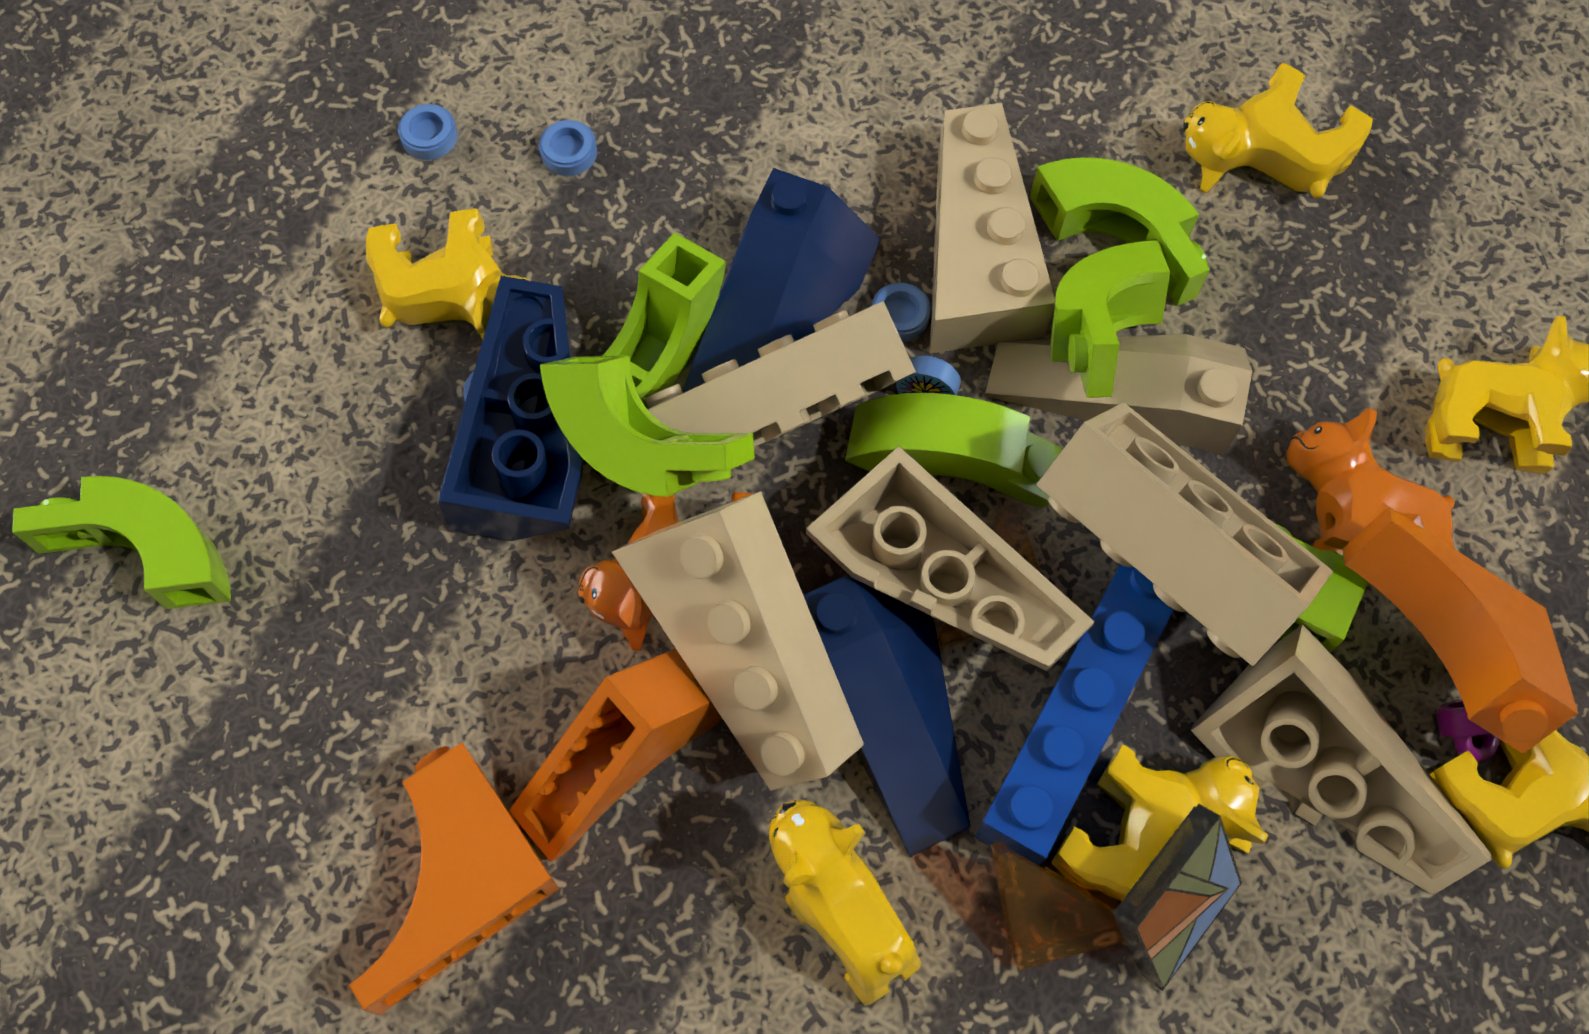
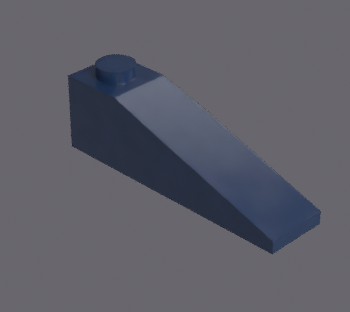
(789, 272)
(510, 461)
(900, 703)

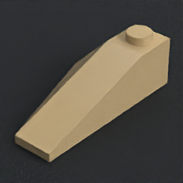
(1176, 382)

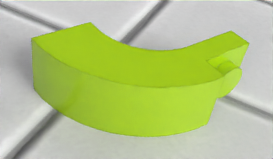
(1124, 203)
(1102, 296)
(669, 313)
(620, 437)
(955, 439)
(176, 554)

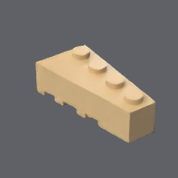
(747, 637)

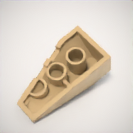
(936, 555)
(1327, 744)

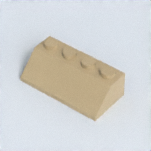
(1184, 532)

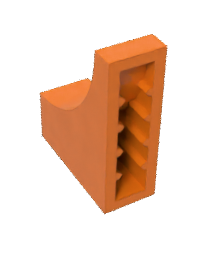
(1479, 626)
(611, 745)
(471, 878)

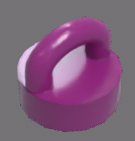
(1455, 723)

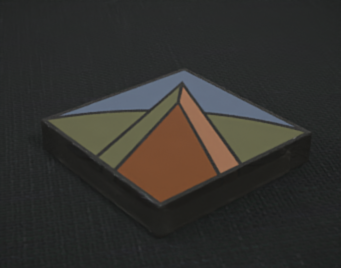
(1178, 896)

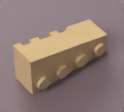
(986, 244)
(792, 379)

